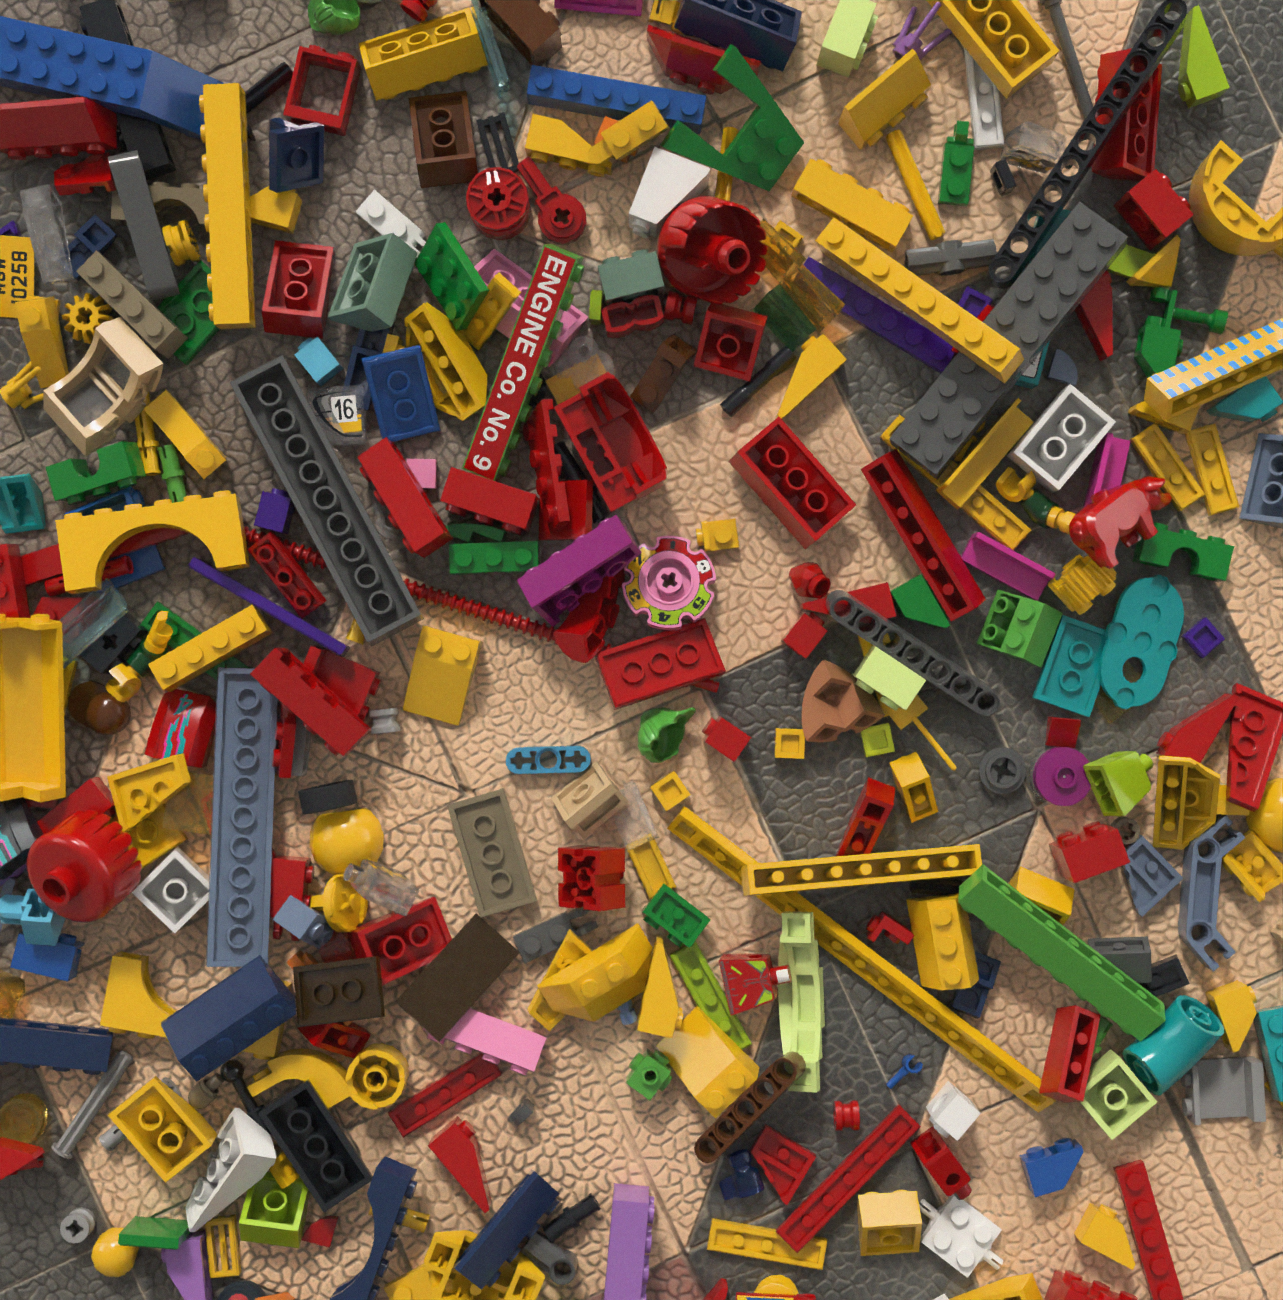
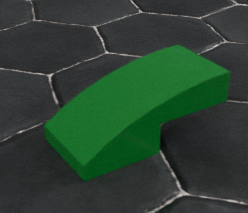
(467, 532)

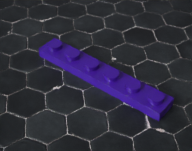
(885, 320)

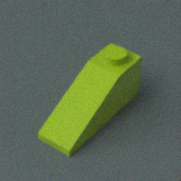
(1200, 69)

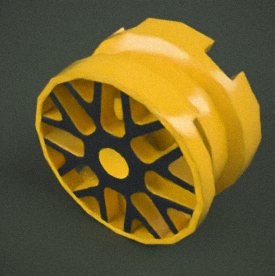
(181, 243)

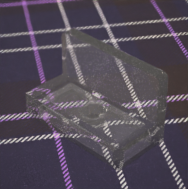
(634, 819)

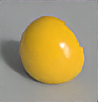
(1268, 819)
(345, 839)

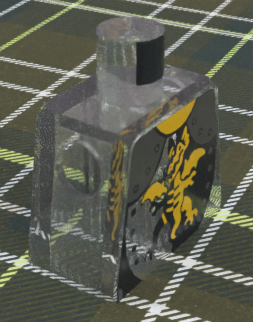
(1033, 147)
(382, 885)

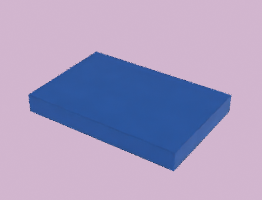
(401, 393)

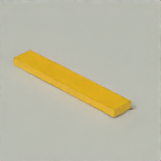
(980, 505)

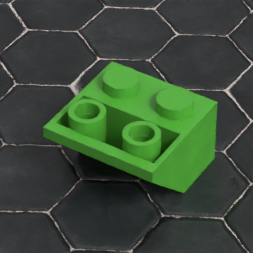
(1019, 628)

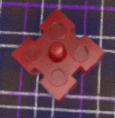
(591, 877)

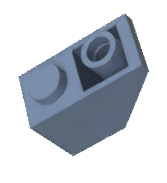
(304, 922)

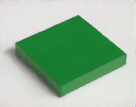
(154, 1233)

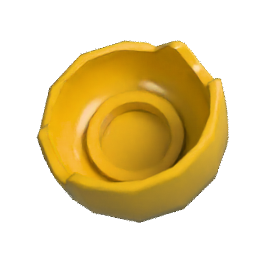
(110, 1257)

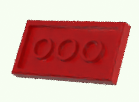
(659, 664)

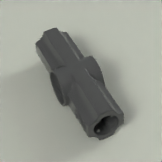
(950, 257)

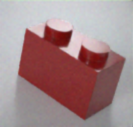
(725, 737)

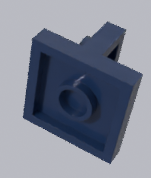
(295, 155)

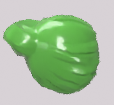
(334, 16)
(662, 732)

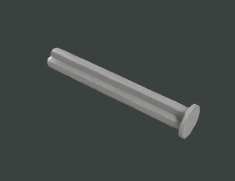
(92, 1105)

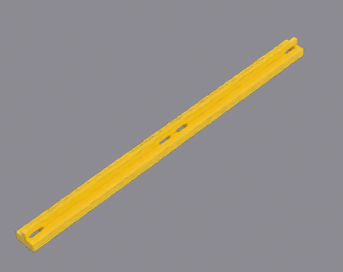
(880, 975)

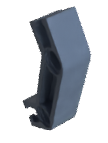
(1201, 891)

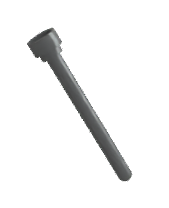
(1069, 54)

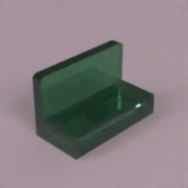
(785, 318)

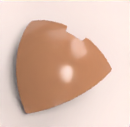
(836, 704)

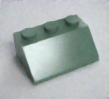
(373, 283)

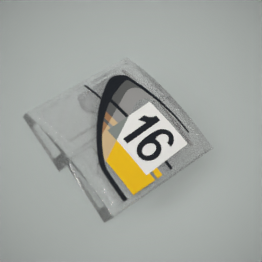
(340, 413)

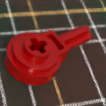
(550, 204)

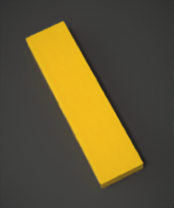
(763, 1244)

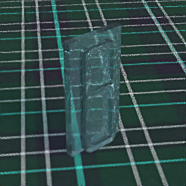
(490, 49)
(91, 619)

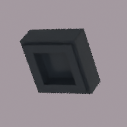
(1003, 177)

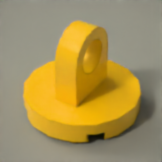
(341, 905)

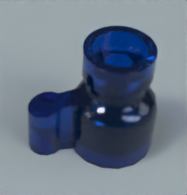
(746, 1178)

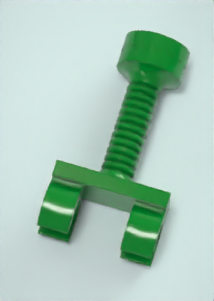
(1215, 321)

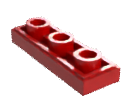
(275, 560)

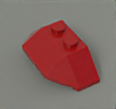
(690, 60)

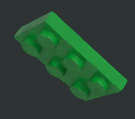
(451, 276)

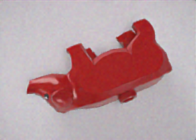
(1116, 516)

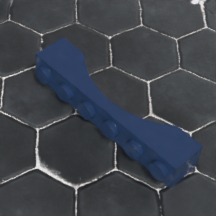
(387, 1194)

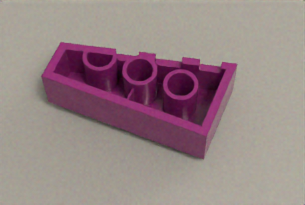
(578, 569)

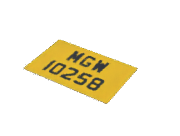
(15, 273)

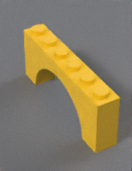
(91, 539)
(137, 1007)

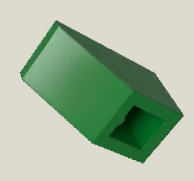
(1157, 348)
(917, 603)

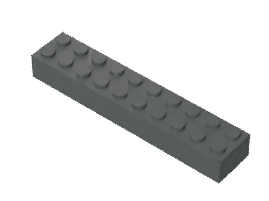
(1027, 318)
(326, 501)

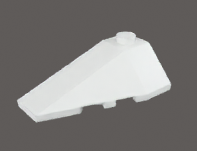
(237, 1165)

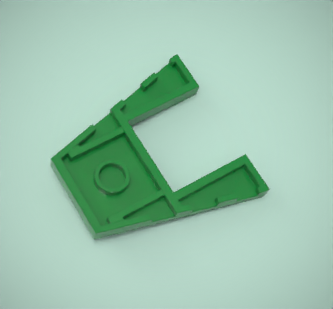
(763, 143)

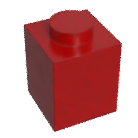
(805, 634)

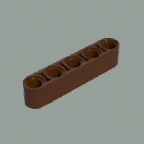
(739, 1115)

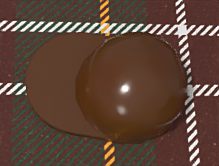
(98, 709)

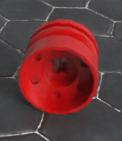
(513, 210)

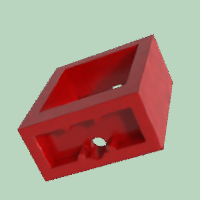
(318, 56)

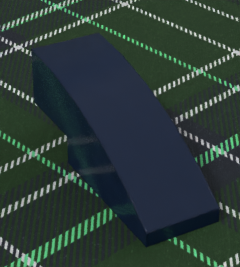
(367, 345)

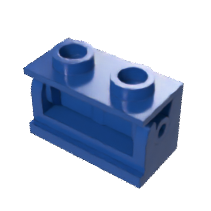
(48, 960)

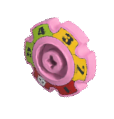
(669, 605)

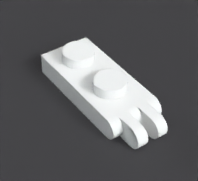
(387, 219)

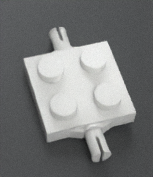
(960, 1235)

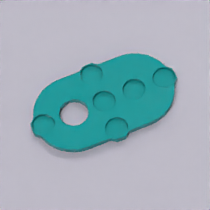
(1145, 628)

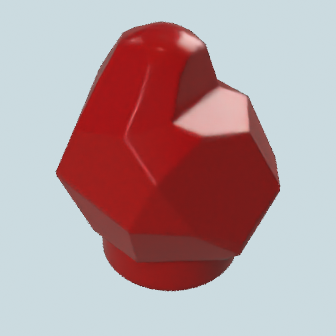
(809, 580)

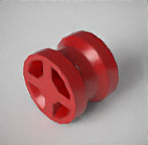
(846, 1115)

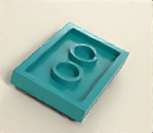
(1071, 667)

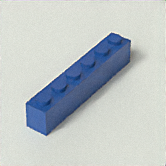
(611, 97)

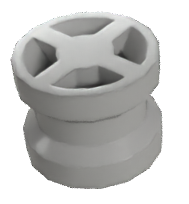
(384, 720)
(83, 1220)

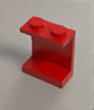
(344, 677)

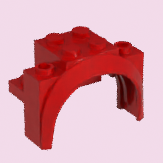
(613, 441)

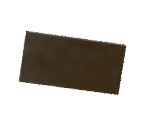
(457, 977)

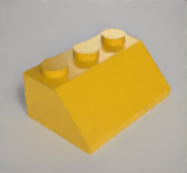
(885, 101)
(943, 942)

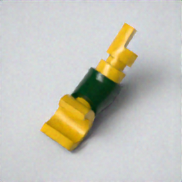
(1034, 502)
(125, 680)

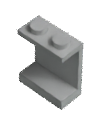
(1224, 1089)

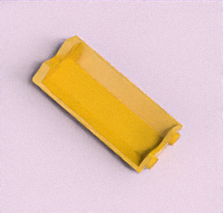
(31, 709)

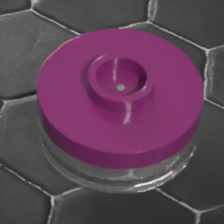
(1059, 776)

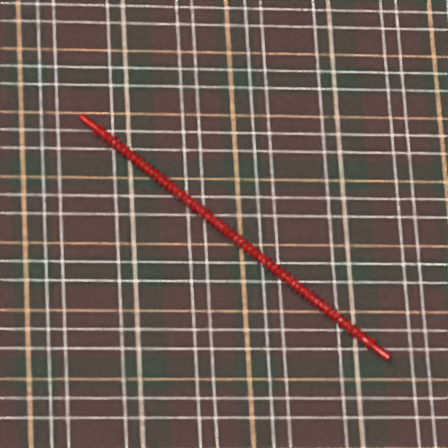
(453, 602)

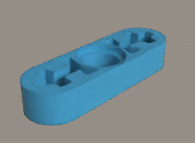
(526, 767)

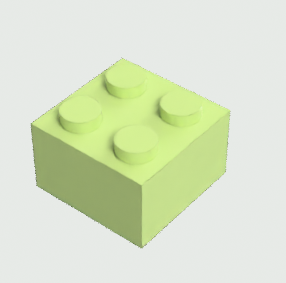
(844, 40)
(889, 678)
(1115, 1095)

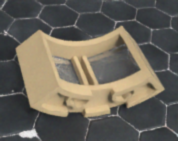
(104, 387)

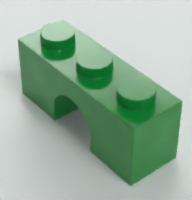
(118, 466)
(493, 557)
(1208, 557)

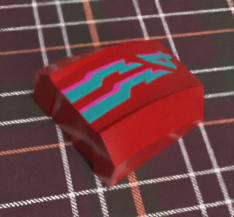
(183, 726)

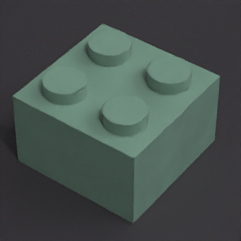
(631, 277)

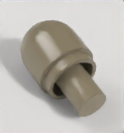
(205, 1091)

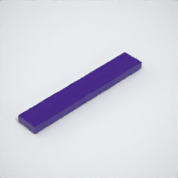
(269, 606)

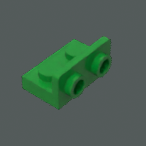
(676, 916)

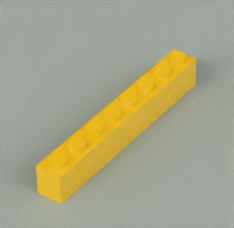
(228, 206)
(920, 300)
(860, 870)

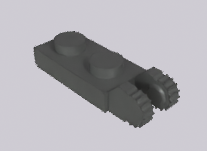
(550, 934)

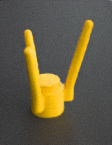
(17, 389)

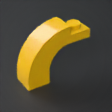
(303, 1064)

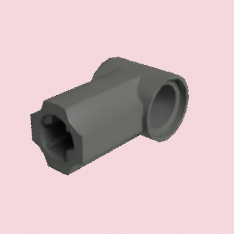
(547, 1255)

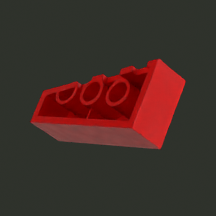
(311, 701)

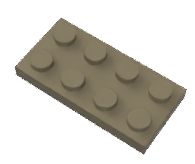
(492, 852)

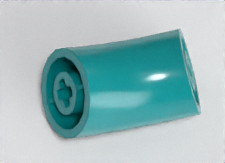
(1174, 1045)

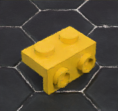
(1254, 866)

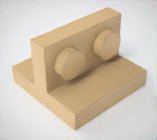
(589, 800)

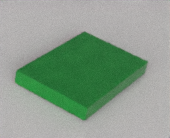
(191, 312)

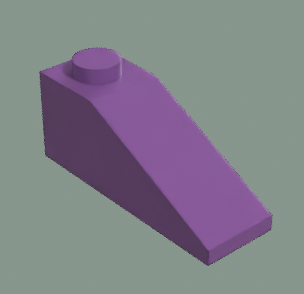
(190, 1267)

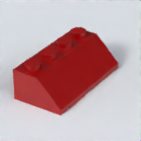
(56, 127)
(1133, 144)
(792, 482)

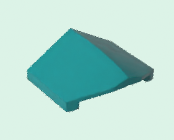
(21, 504)

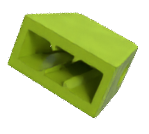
(1119, 781)

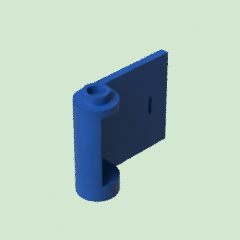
(145, 561)

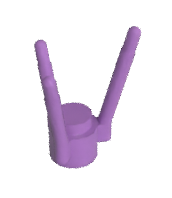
(904, 43)

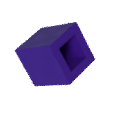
(275, 511)

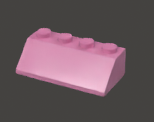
(498, 263)

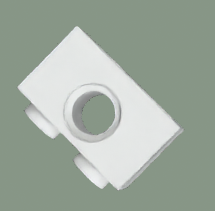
(952, 1111)

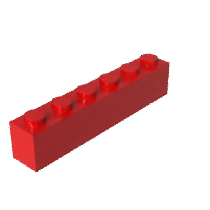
(923, 534)

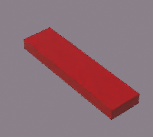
(443, 1094)

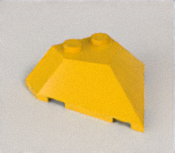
(517, 1280)

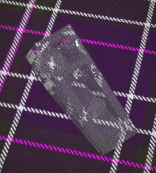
(47, 233)

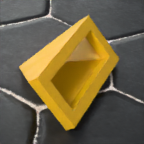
(1160, 268)

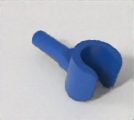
(904, 1070)

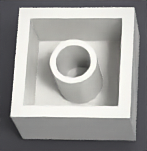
(174, 889)

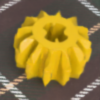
(77, 316)

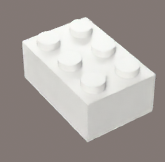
(1061, 438)

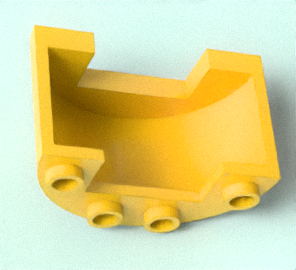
(1223, 216)

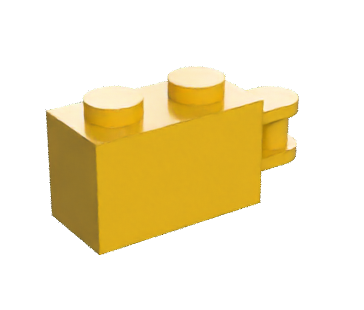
(629, 134)

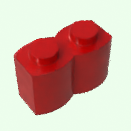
(624, 318)

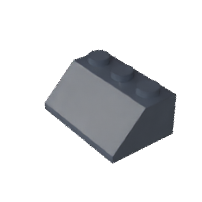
(1265, 483)

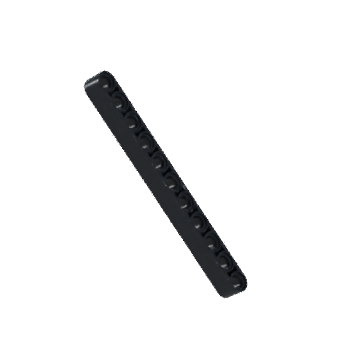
(1090, 130)

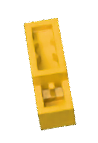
(185, 434)

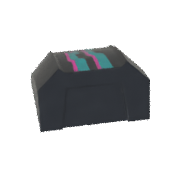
(17, 834)

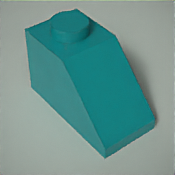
(1249, 402)

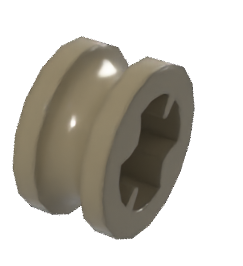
(1133, 826)

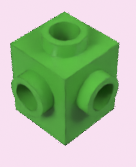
(649, 1083)

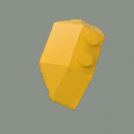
(451, 365)
(1183, 801)
(601, 978)

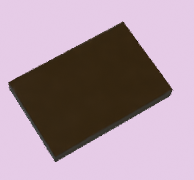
(338, 991)

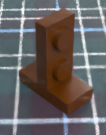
(663, 372)

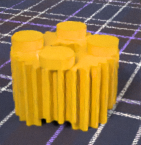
(1082, 582)

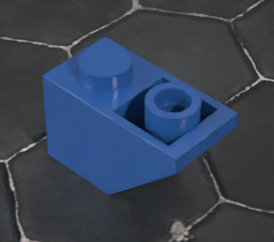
(1052, 1166)

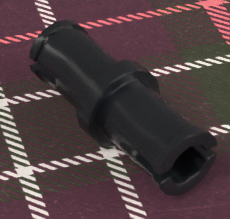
(571, 1217)

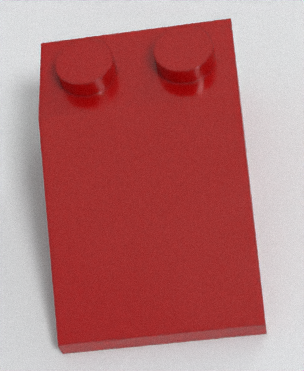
(298, 289)
(403, 940)

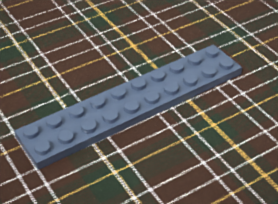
(241, 820)

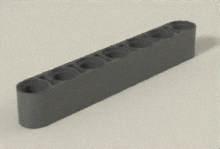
(922, 662)

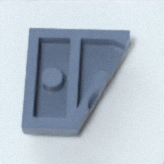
(1148, 875)

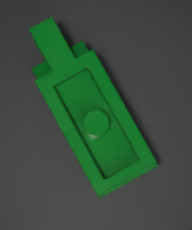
(956, 167)

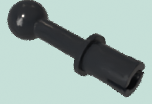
(232, 1072)

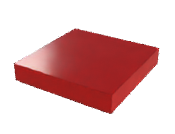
(580, 502)

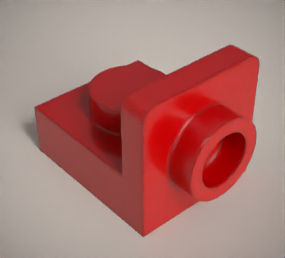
(894, 930)

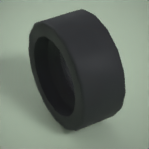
(327, 797)

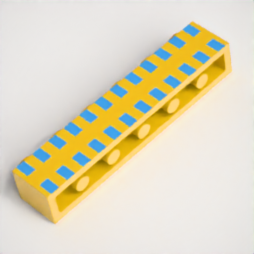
(1216, 371)

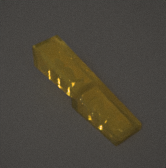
(802, 286)

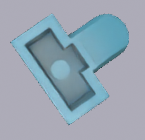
(37, 920)

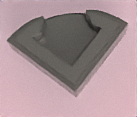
(521, 1113)

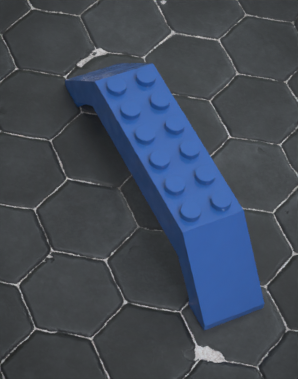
(104, 71)

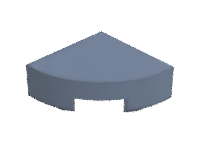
(1062, 368)

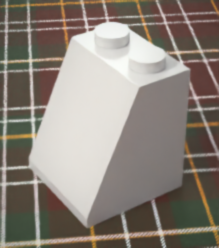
(665, 186)

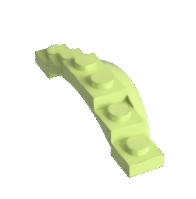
(802, 999)

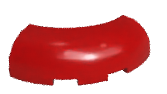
(584, 628)

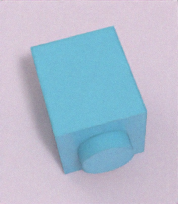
(318, 360)

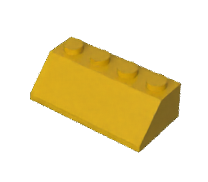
(423, 54)

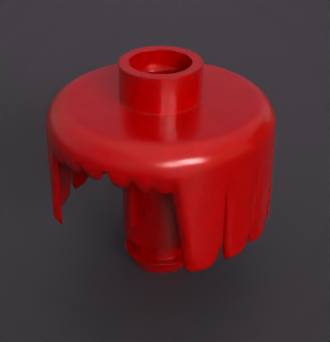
(712, 249)
(83, 866)

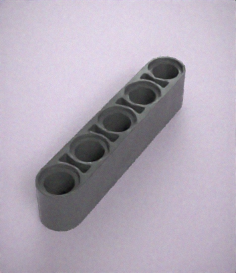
(143, 225)

